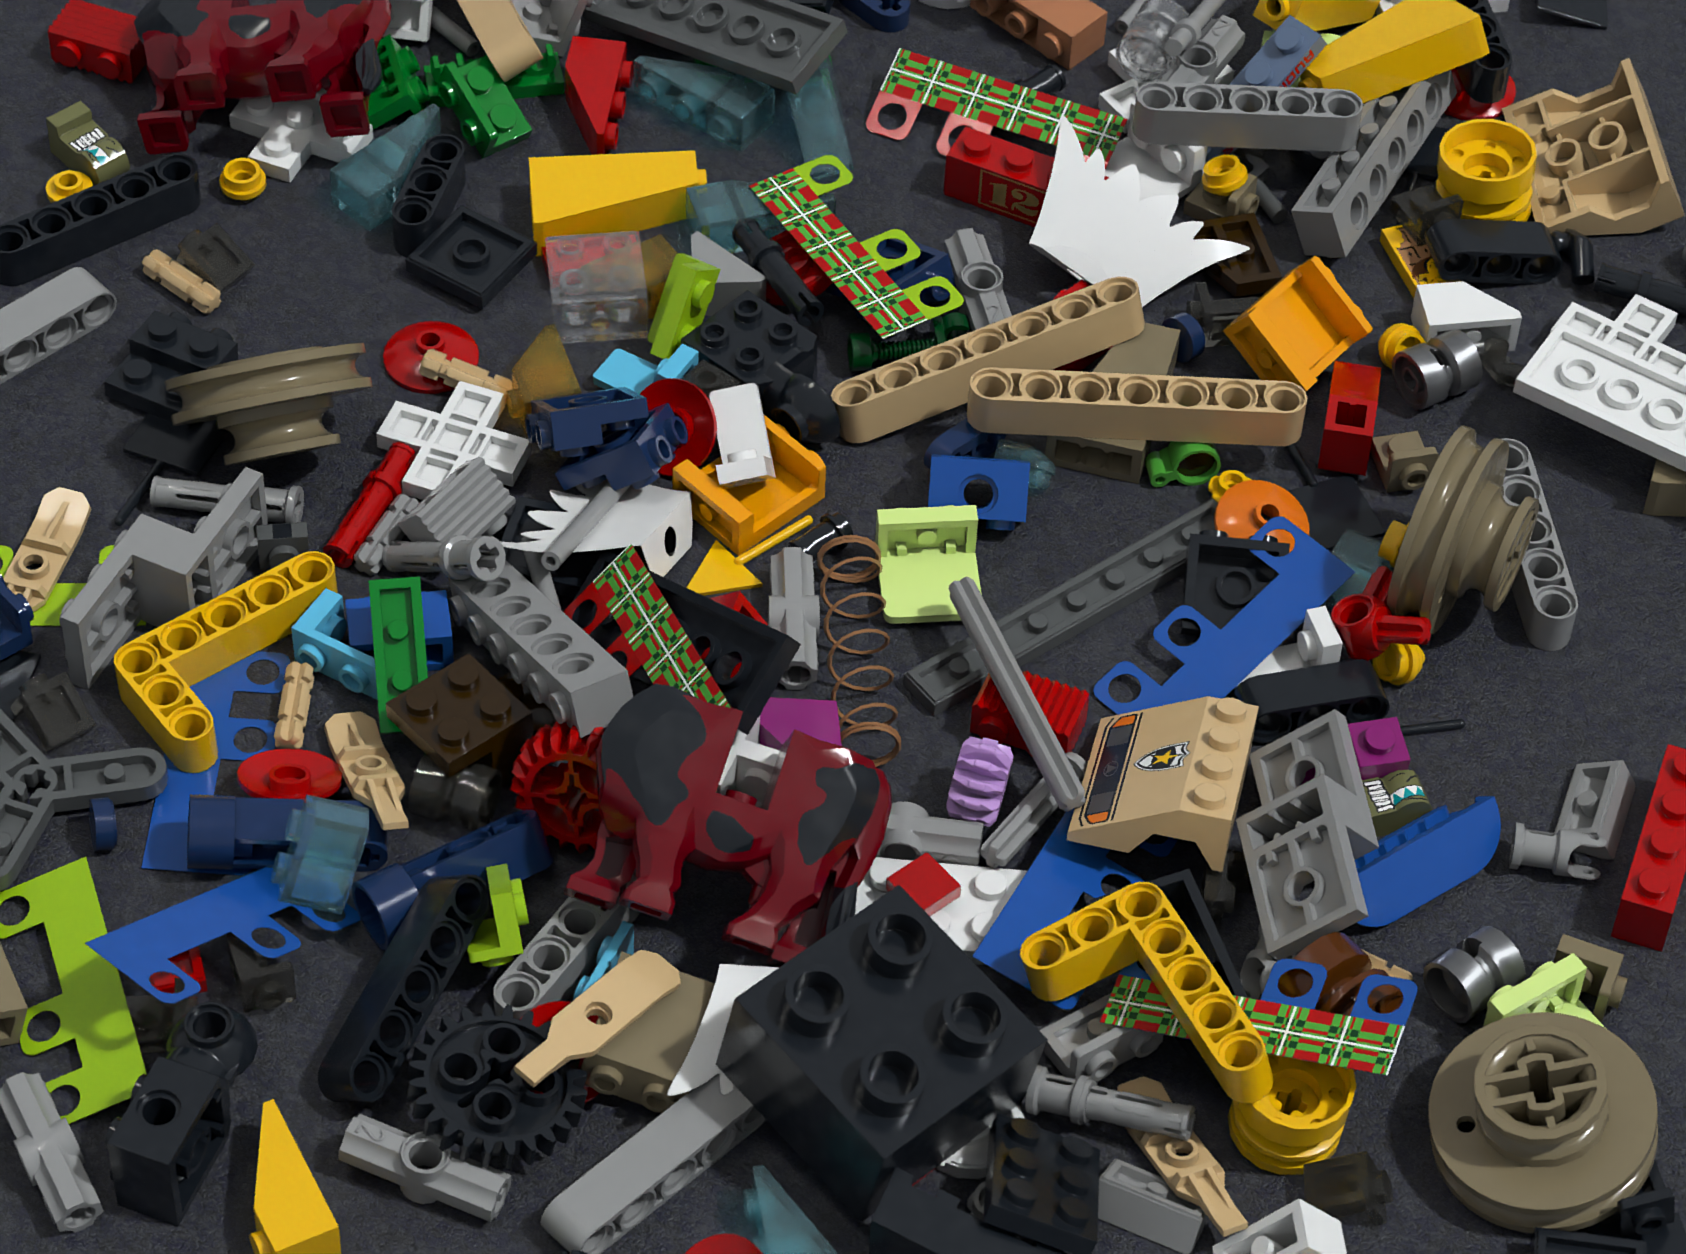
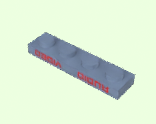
(1278, 62)

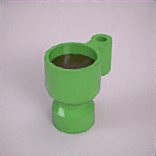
(1186, 461)

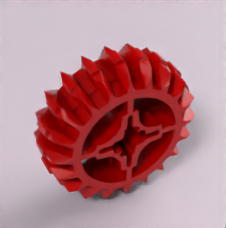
(561, 794)

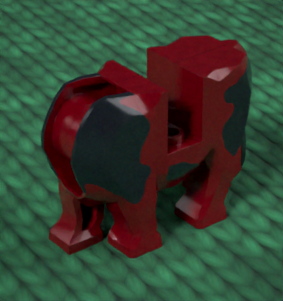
(242, 52)
(662, 808)

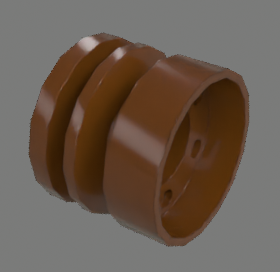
(1346, 969)

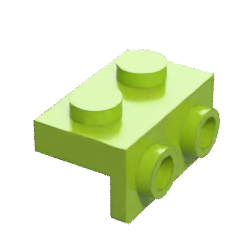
(682, 303)
(500, 936)

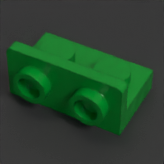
(400, 85)
(483, 106)

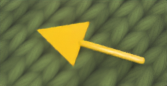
(724, 573)

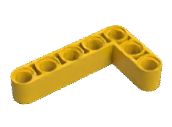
(163, 663)
(1145, 928)

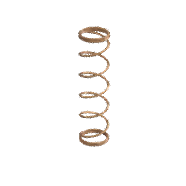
(857, 578)

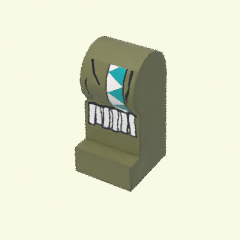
(85, 145)
(1395, 800)

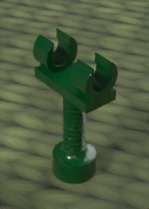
(864, 351)

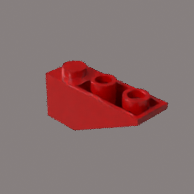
(594, 89)
(1350, 418)

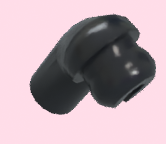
(1579, 251)

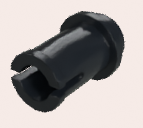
(829, 527)

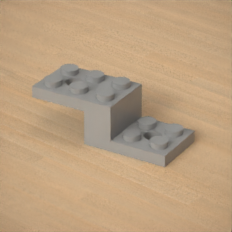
(161, 575)
(1307, 835)

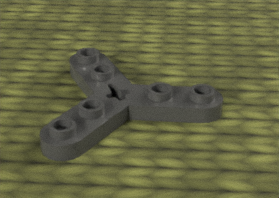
(69, 784)

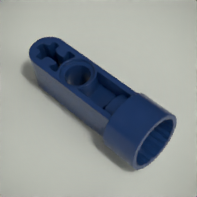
(251, 831)
(389, 893)

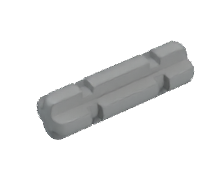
(369, 554)

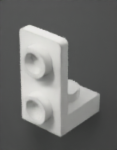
(741, 436)
(1315, 646)

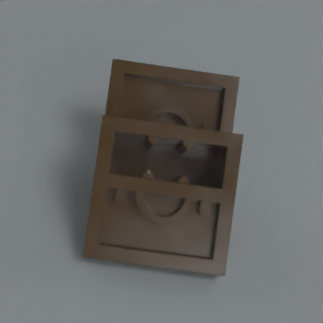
(469, 717)

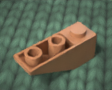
(1056, 28)

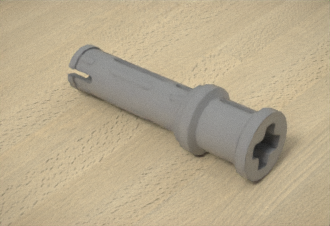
(281, 504)
(455, 557)
(1086, 1101)

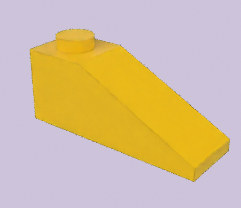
(287, 1200)

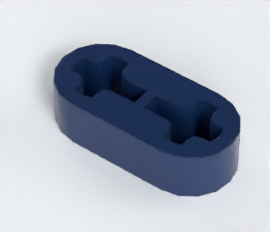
(881, 14)
(963, 441)

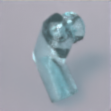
(1040, 465)

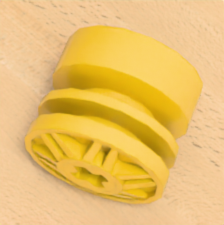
(1489, 168)
(1297, 1118)

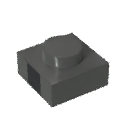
(280, 543)

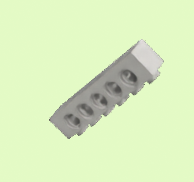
(1358, 180)
(542, 648)

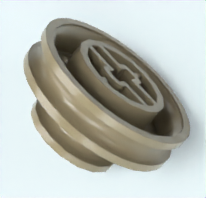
(272, 399)
(1461, 533)
(1556, 1118)

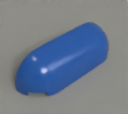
(1427, 859)

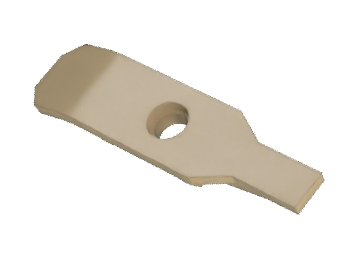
(49, 543)
(367, 766)
(617, 998)
(1190, 1177)

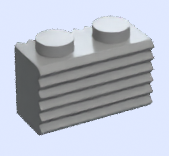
(464, 504)

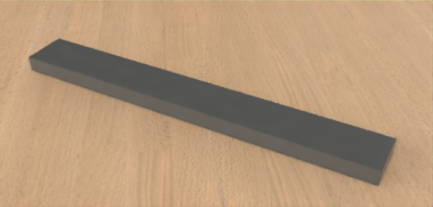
(1063, 610)

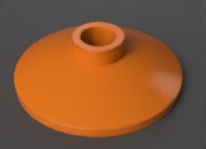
(1241, 509)

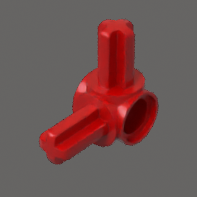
(1368, 624)

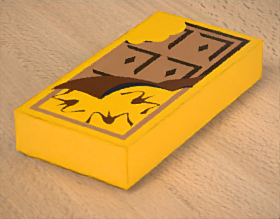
(1410, 260)

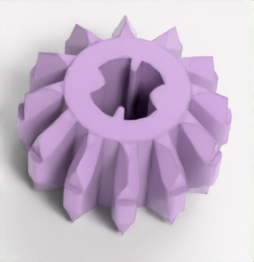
(979, 781)

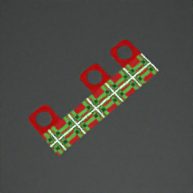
(987, 102)
(649, 628)

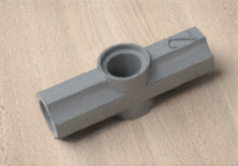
(1209, 55)
(977, 279)
(795, 612)
(914, 832)
(49, 1152)
(397, 1155)

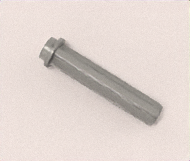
(1025, 819)

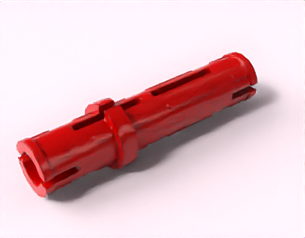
(378, 493)

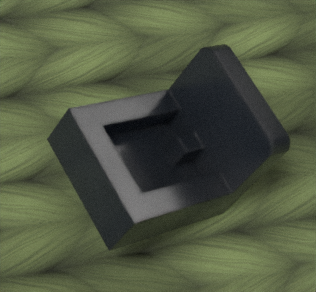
(1648, 1209)

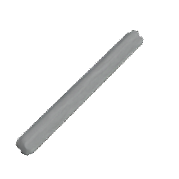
(1017, 695)

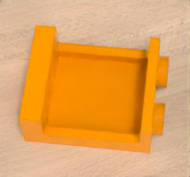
(1298, 326)
(754, 511)

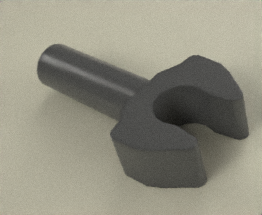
(1268, 201)

